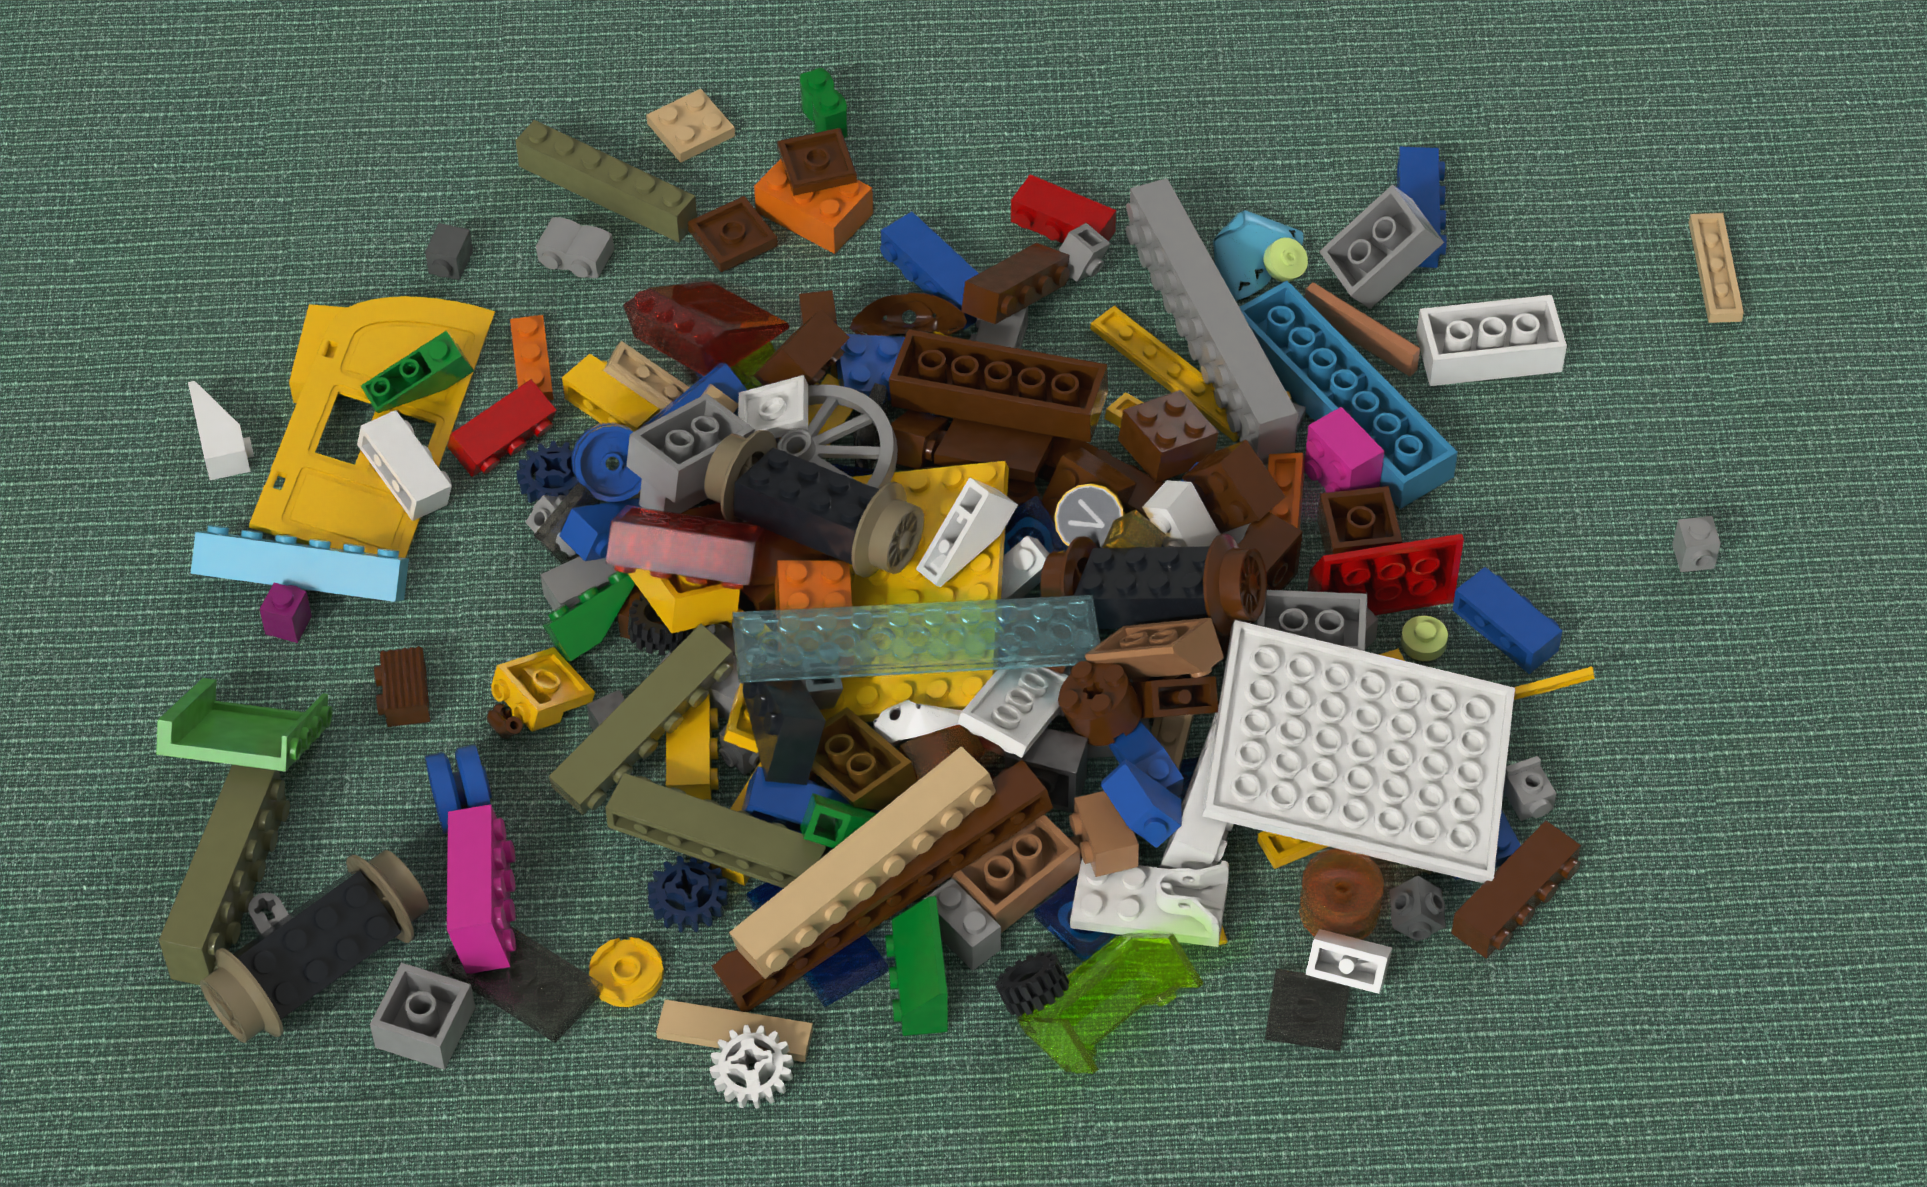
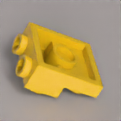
(540, 688)

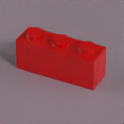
(1058, 211)
(502, 429)

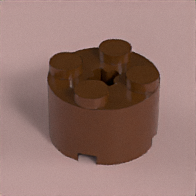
(1100, 702)

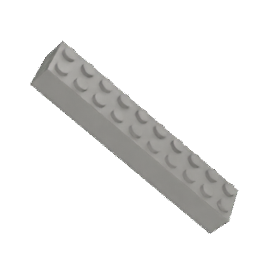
(1210, 320)

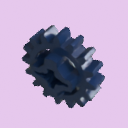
(552, 471)
(671, 902)

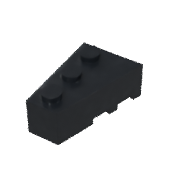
(785, 728)

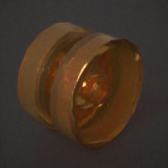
(1341, 894)

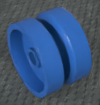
(590, 459)
(465, 787)

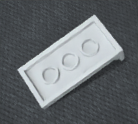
(1014, 707)
(1153, 901)

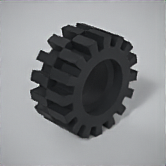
(651, 634)
(1032, 983)

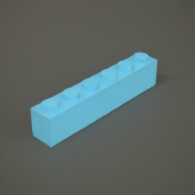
(306, 566)

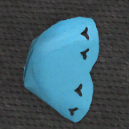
(1241, 250)

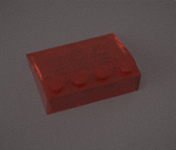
(701, 324)
(684, 546)

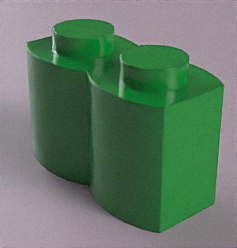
(822, 102)

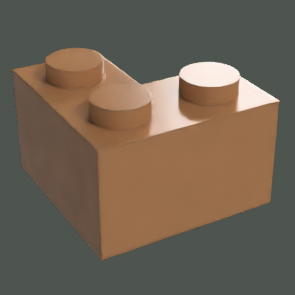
(1103, 835)

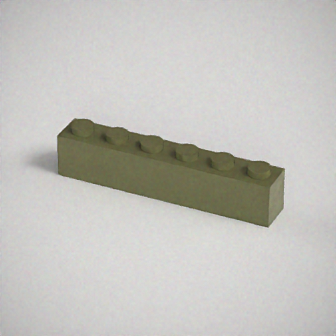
(606, 180)
(642, 719)
(710, 831)

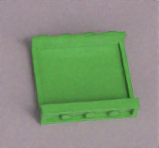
(238, 733)

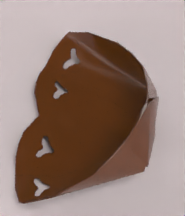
(871, 319)

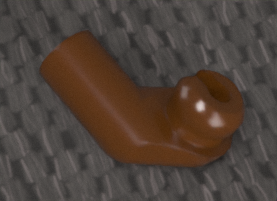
(503, 723)

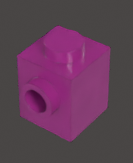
(285, 612)

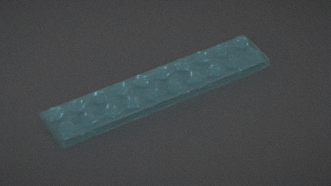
(913, 638)

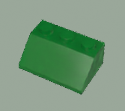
(918, 970)

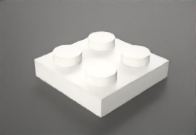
(776, 406)

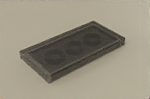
(535, 989)

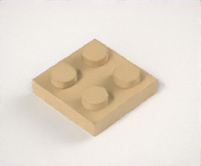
(690, 125)

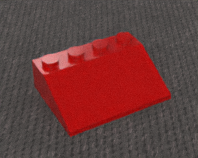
(1394, 575)

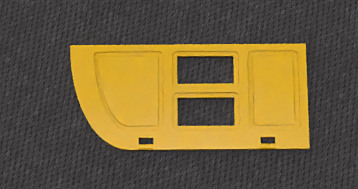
(346, 500)

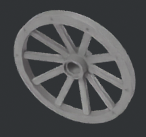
(814, 447)

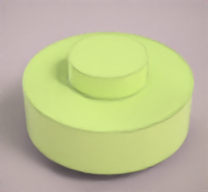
(1285, 259)
(1424, 638)

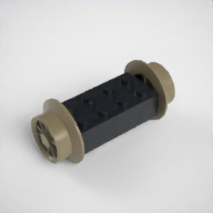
(814, 504)
(314, 945)

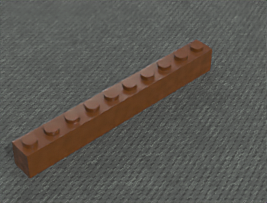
(1017, 803)

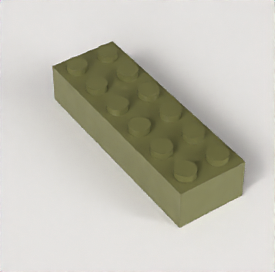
(224, 872)

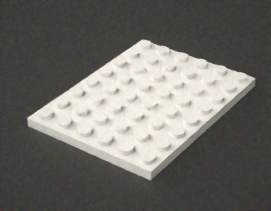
(1360, 752)

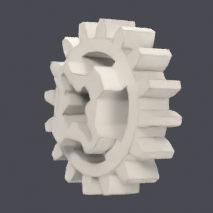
(737, 1066)

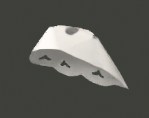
(913, 720)

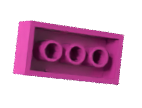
(480, 889)

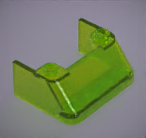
(1106, 992)

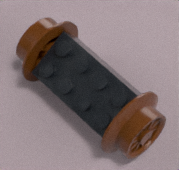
(1161, 582)

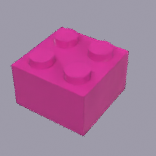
(1342, 454)

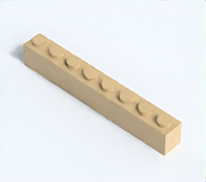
(863, 862)

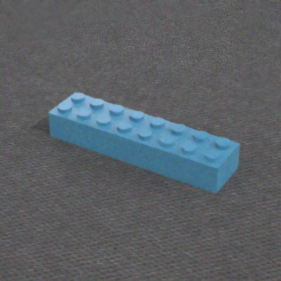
(1329, 373)

